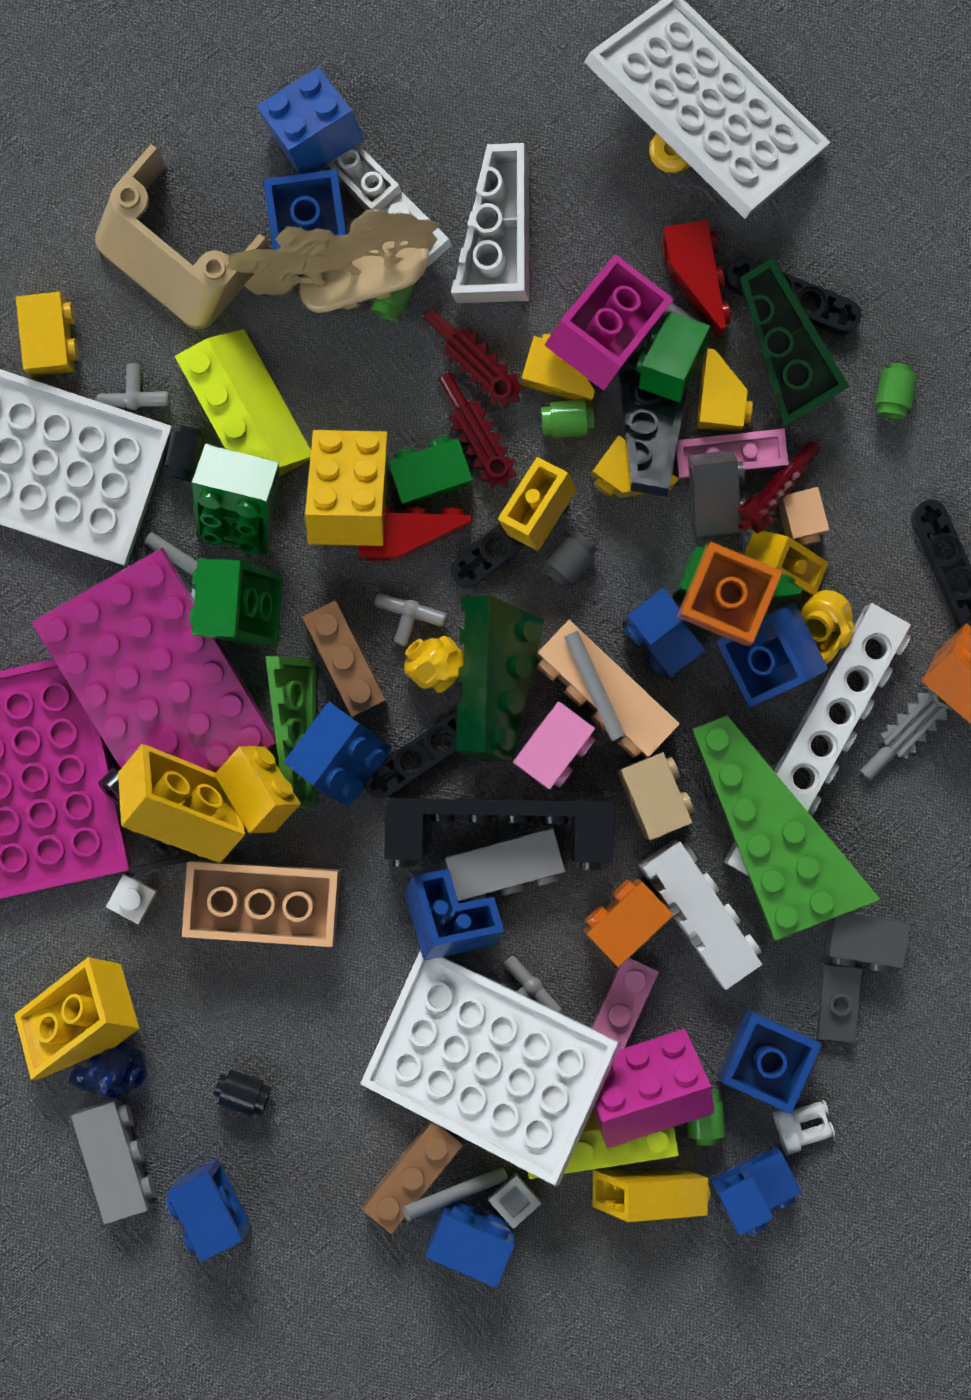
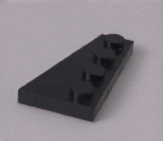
(650, 433)

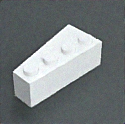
(497, 238)
(700, 913)

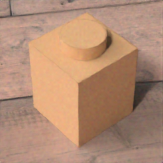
(803, 516)

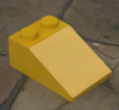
(76, 1018)

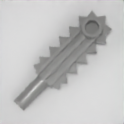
(901, 738)

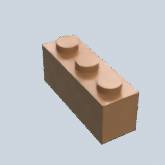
(344, 659)
(412, 1175)

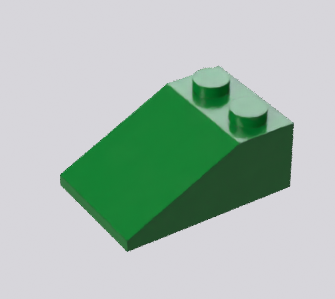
(236, 602)

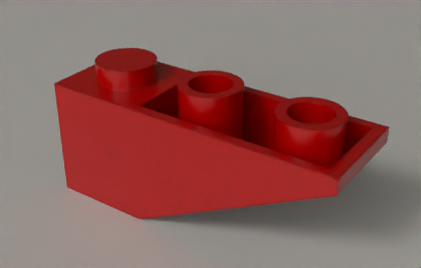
(692, 266)
(413, 531)

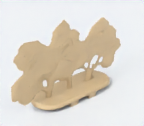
(339, 271)

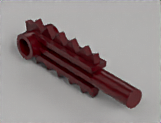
(463, 348)
(475, 431)
(757, 511)

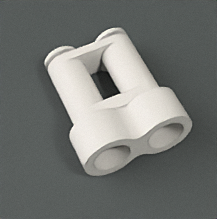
(790, 1131)

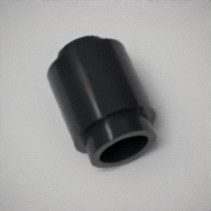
(184, 453)
(242, 1093)

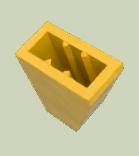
(650, 1194)

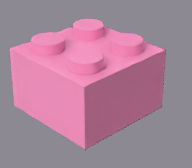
(554, 746)

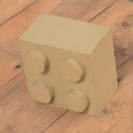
(655, 795)

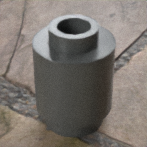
(570, 559)

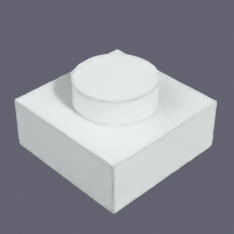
(131, 898)
(514, 1200)

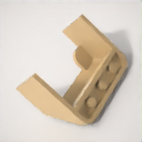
(189, 291)

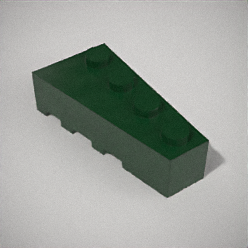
(791, 349)
(495, 676)

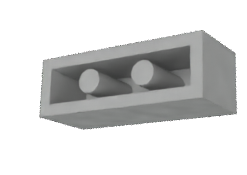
(506, 865)
(113, 1160)

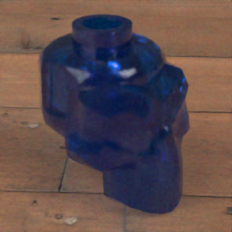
(111, 1072)

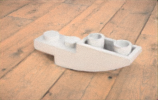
(379, 191)

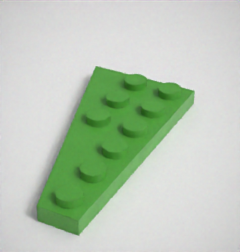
(785, 852)

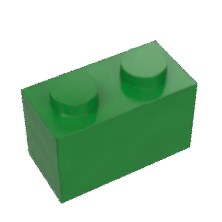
(673, 356)
(430, 471)

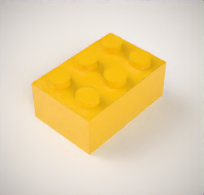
(347, 488)
(177, 804)

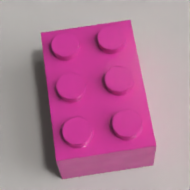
(608, 322)
(652, 1089)

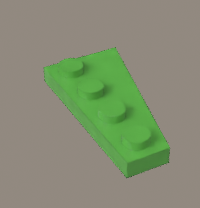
(294, 710)

